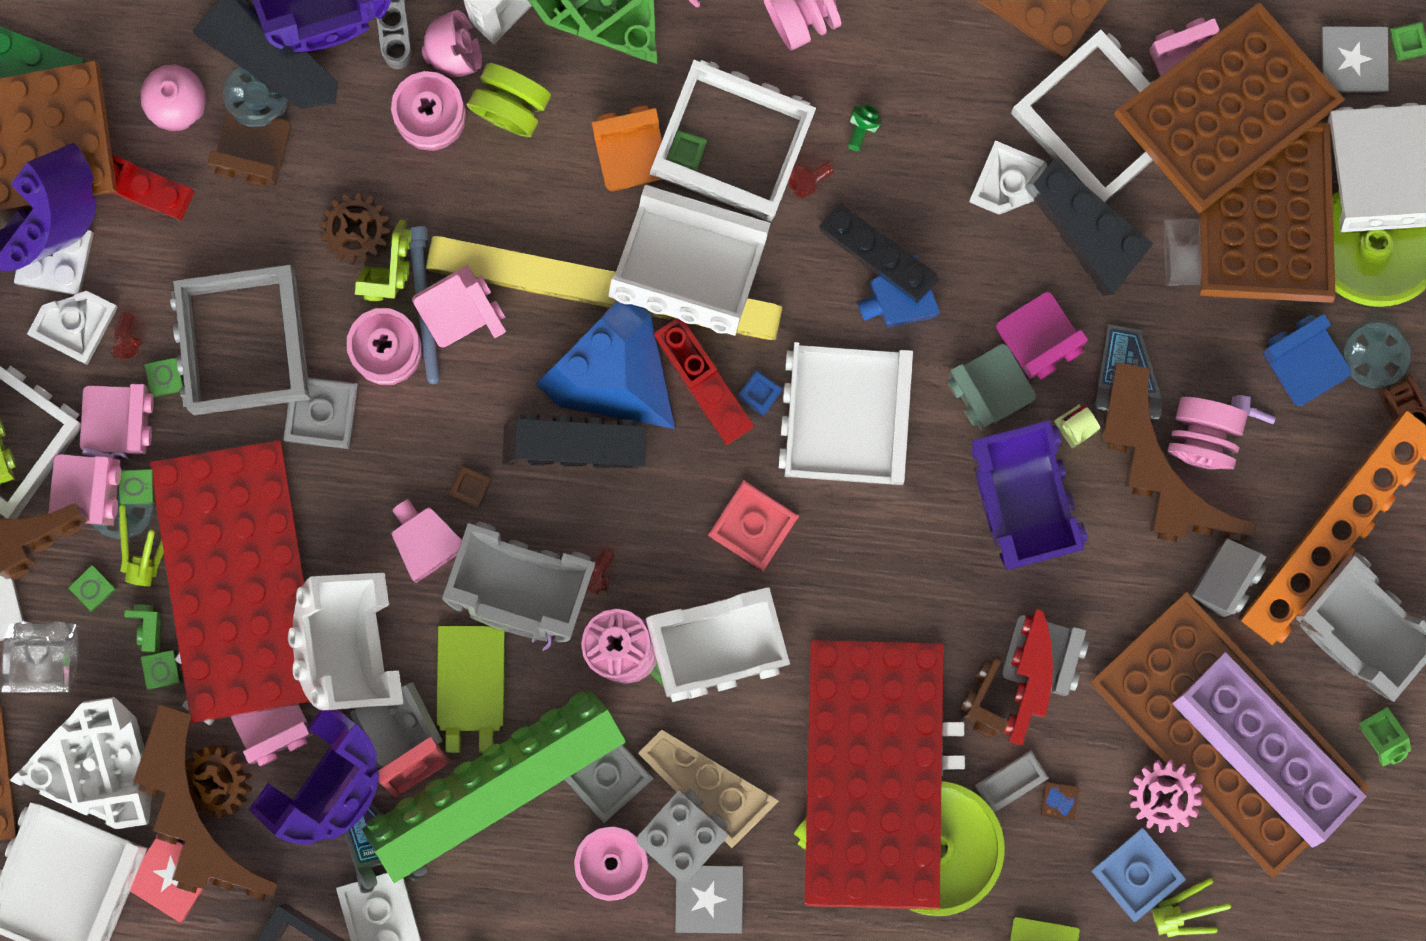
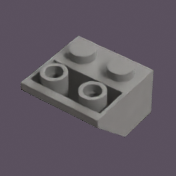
(1228, 578)

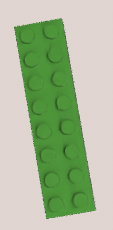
(492, 785)

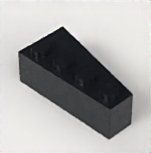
(1089, 226)
(574, 442)

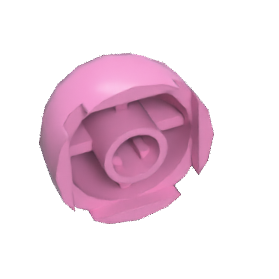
(450, 46)
(173, 97)

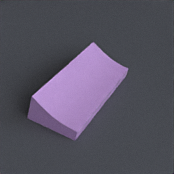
(1269, 750)

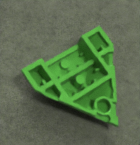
(612, 23)

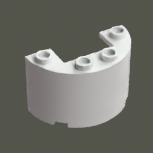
(340, 642)
(717, 644)

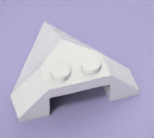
(93, 765)

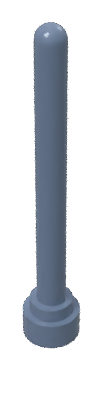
(418, 242)

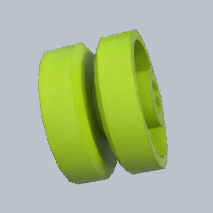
(509, 100)

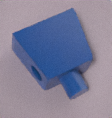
(896, 306)

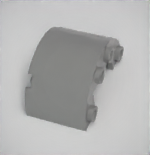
(516, 586)
(1366, 628)

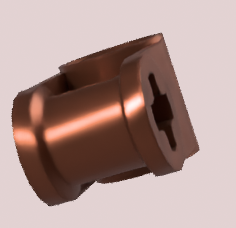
(1408, 401)

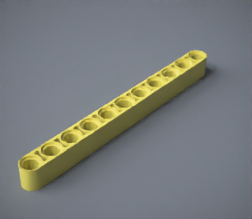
(565, 280)

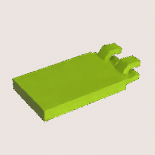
(470, 683)

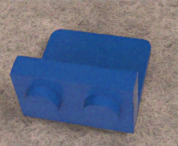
(1306, 360)

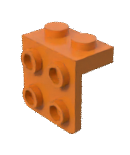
(627, 147)

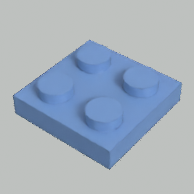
(1138, 875)

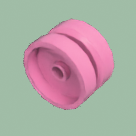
(423, 92)
(379, 327)
(591, 865)

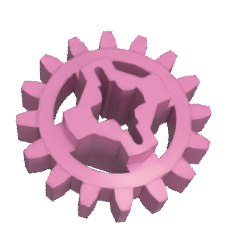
(1173, 807)

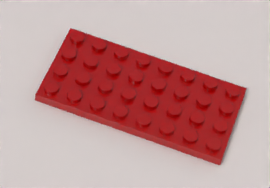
(231, 577)
(874, 775)

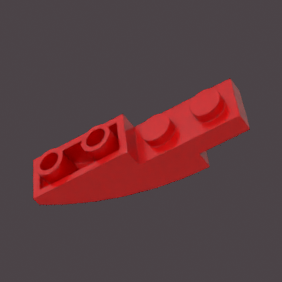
(151, 189)
(703, 381)
(1036, 664)

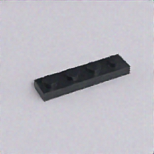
(879, 253)

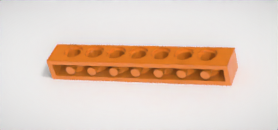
(1257, 615)

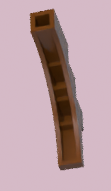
(1176, 506)
(35, 534)
(200, 856)

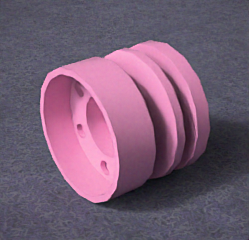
(794, 16)
(1207, 432)
(636, 657)

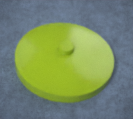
(1378, 265)
(969, 850)

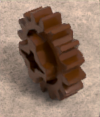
(365, 218)
(227, 775)

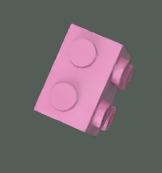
(1173, 47)
(458, 307)
(116, 419)
(89, 484)
(270, 732)

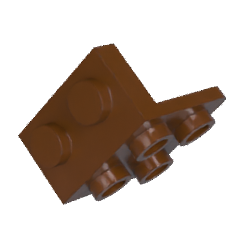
(250, 151)
(984, 721)

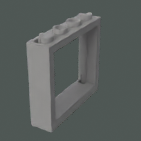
(185, 335)

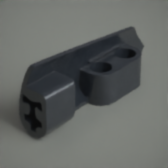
(237, 33)

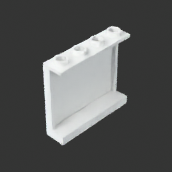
(1380, 166)
(689, 260)
(846, 414)
(64, 878)

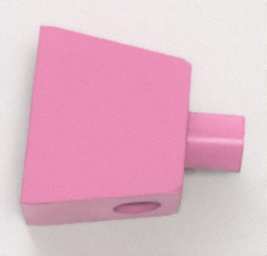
(423, 540)

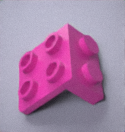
(1041, 336)

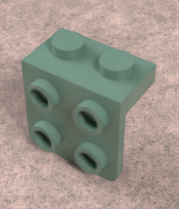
(991, 387)

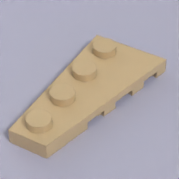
(720, 789)

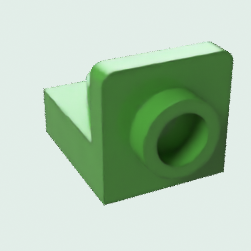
(150, 632)
(1386, 737)

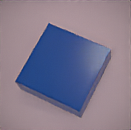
(760, 393)

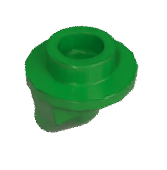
(864, 118)

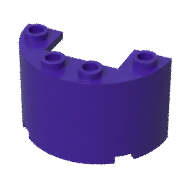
(316, 23)
(61, 203)
(1026, 495)
(335, 791)

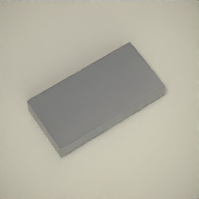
(1011, 781)

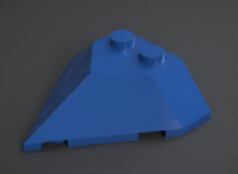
(614, 370)

